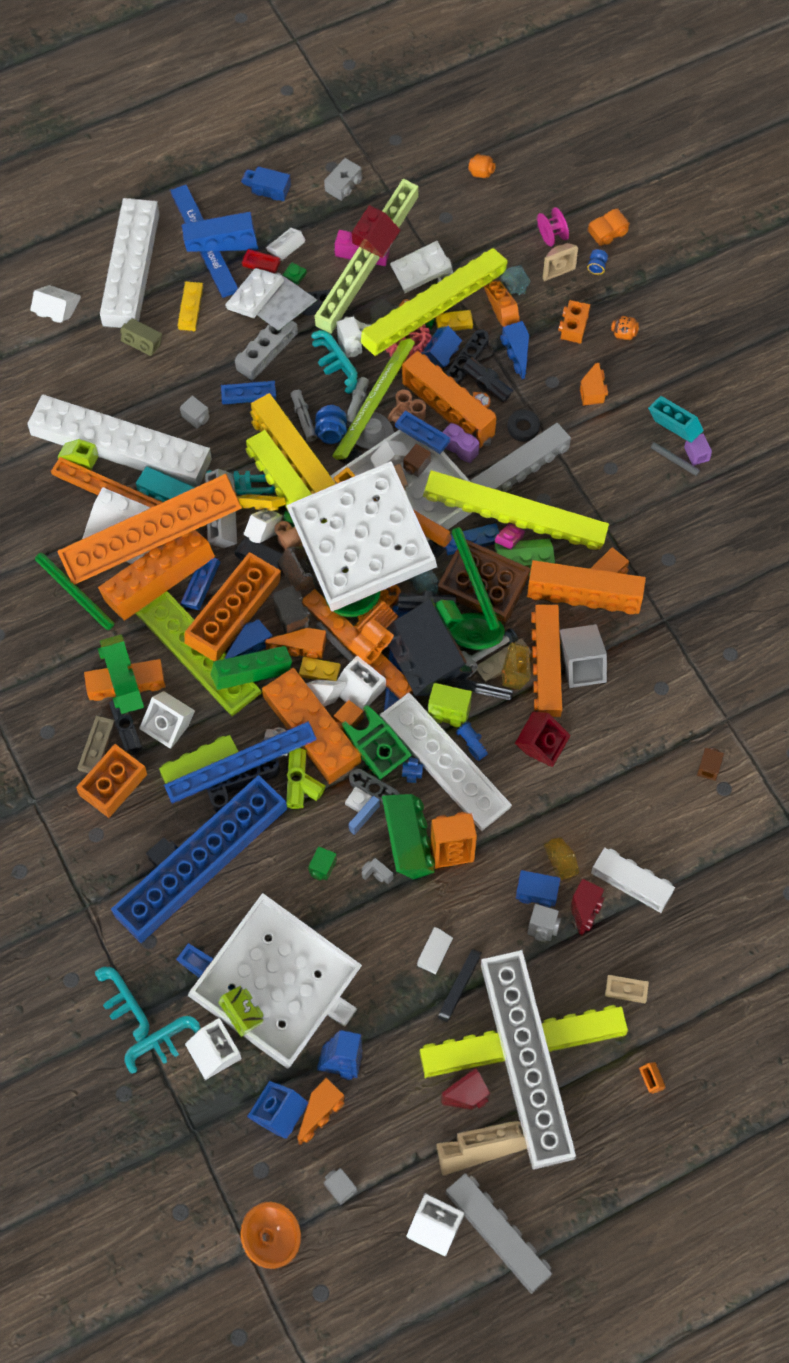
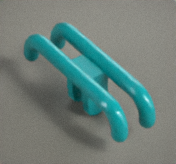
(336, 356)
(243, 484)
(125, 994)
(157, 1038)

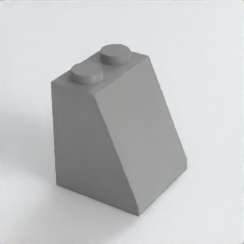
(583, 656)

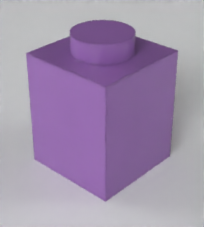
(698, 450)

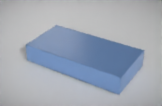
(363, 815)

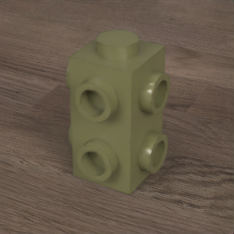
(141, 337)

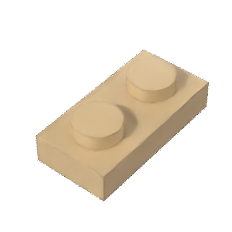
(626, 989)

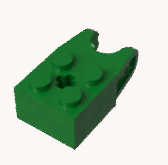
(374, 737)

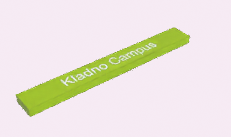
(373, 399)

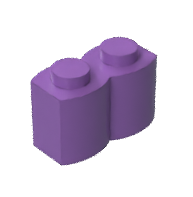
(462, 443)

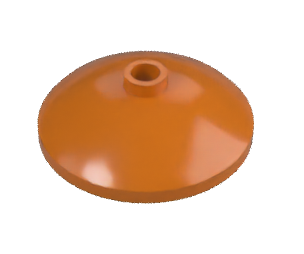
(281, 1235)

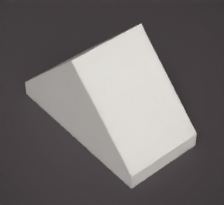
(388, 452)
(326, 690)

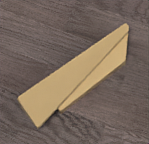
(480, 1146)

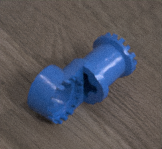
(472, 740)

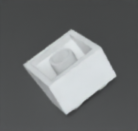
(54, 303)
(166, 719)

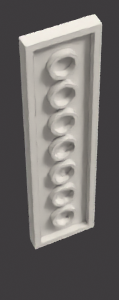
(445, 761)

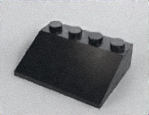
(425, 648)

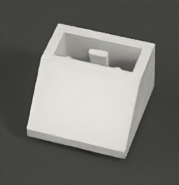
(362, 683)
(213, 1049)
(435, 1225)

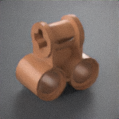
(410, 406)
(287, 535)

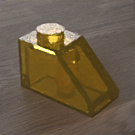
(516, 666)

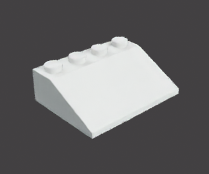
(109, 510)

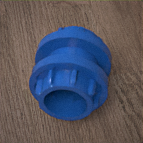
(330, 424)

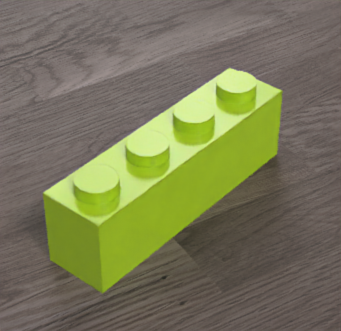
(196, 760)

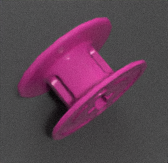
(559, 224)

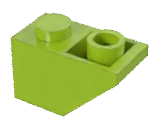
(80, 453)

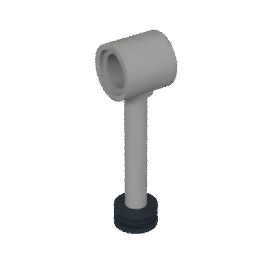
(509, 637)

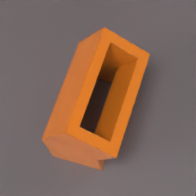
(656, 1076)

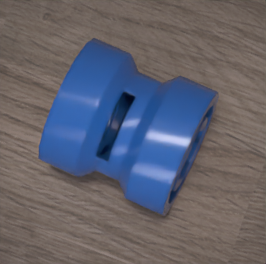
(597, 262)

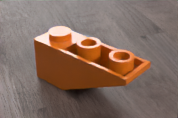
(502, 303)
(303, 642)
(321, 1104)

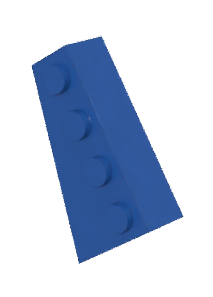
(221, 234)
(342, 1055)

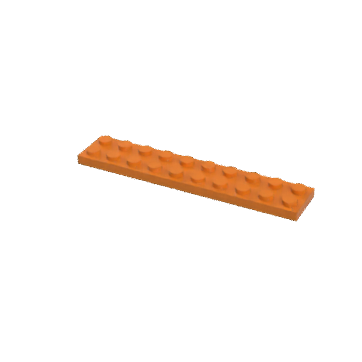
(149, 529)

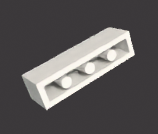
(633, 880)

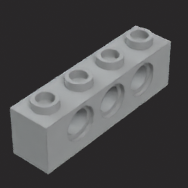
(264, 355)

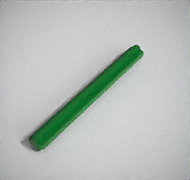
(475, 578)
(74, 591)

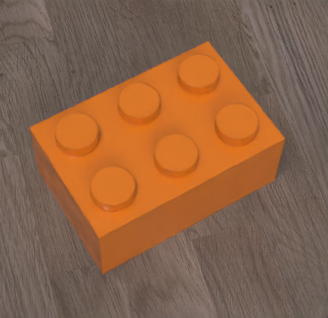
(111, 780)

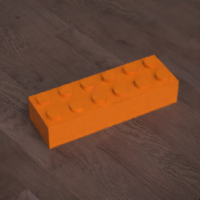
(448, 397)
(155, 573)
(586, 587)
(232, 607)
(297, 704)

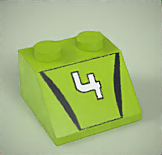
(241, 1010)

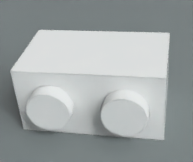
(349, 337)
(261, 525)

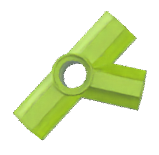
(306, 785)

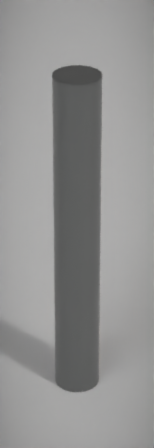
(674, 458)
(348, 655)

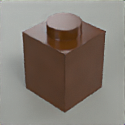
(417, 460)
(710, 763)

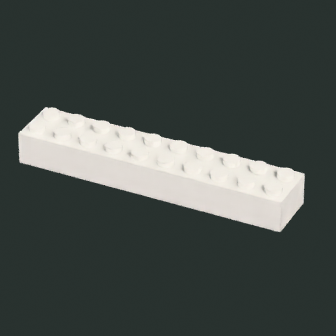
(120, 440)
(527, 1060)

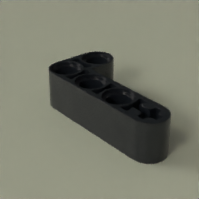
(243, 780)

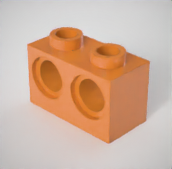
(577, 322)

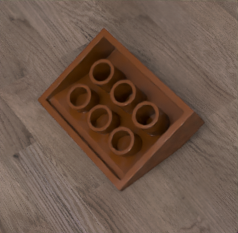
(500, 577)

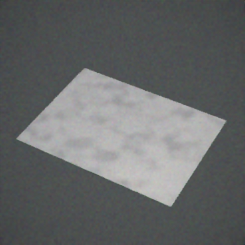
(285, 304)

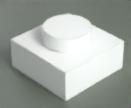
(357, 799)
(342, 1011)

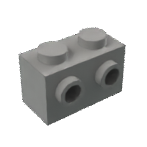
(543, 923)

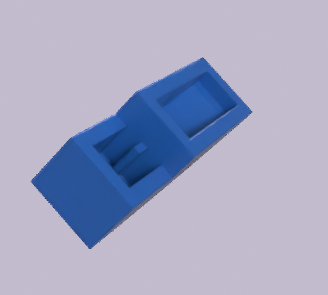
(196, 961)

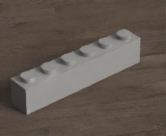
(525, 459)
(498, 1233)

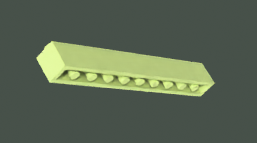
(362, 262)

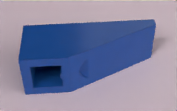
(516, 340)

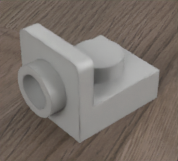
(380, 871)

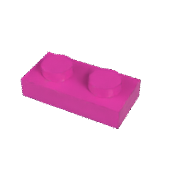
(509, 536)

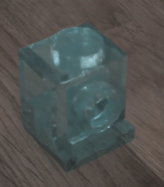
(516, 279)

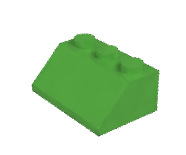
(528, 550)

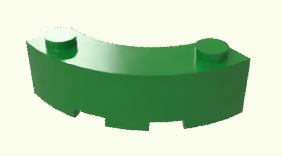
(122, 678)

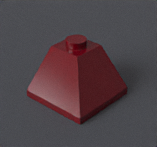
(467, 1092)

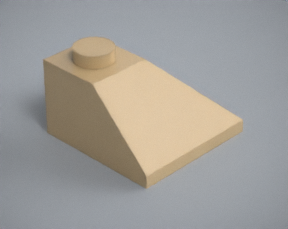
(560, 261)

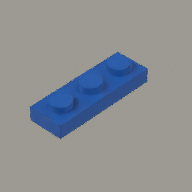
(247, 392)
(422, 432)
(482, 536)
(199, 585)

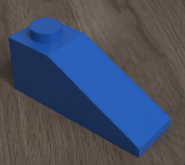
(250, 640)

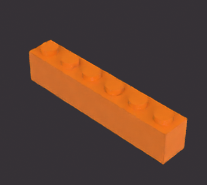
(547, 660)

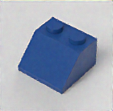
(278, 1109)

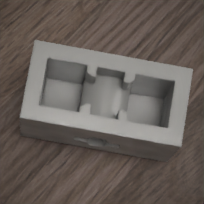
(343, 179)

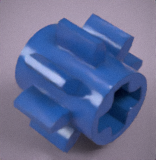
(412, 770)

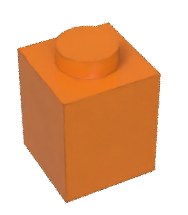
(350, 713)

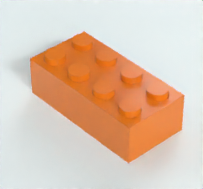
(453, 839)

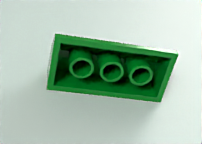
(408, 835)

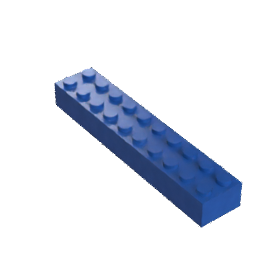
(199, 859)

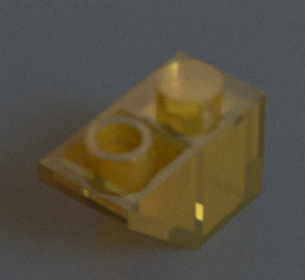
(561, 858)

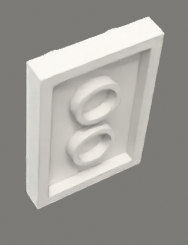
(421, 266)
(254, 292)

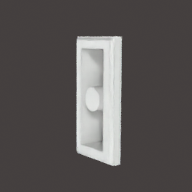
(286, 243)
(434, 950)

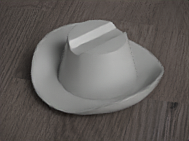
(375, 431)

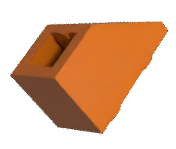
(592, 386)

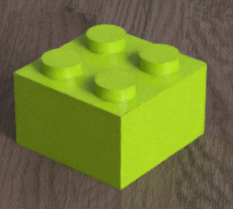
(449, 704)

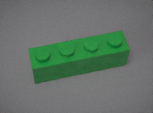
(250, 667)

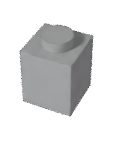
(194, 412)
(340, 1185)

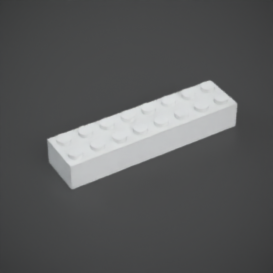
(129, 262)

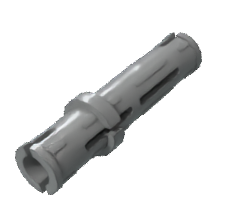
(358, 396)
(301, 409)

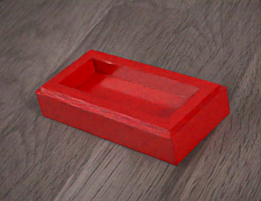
(261, 261)

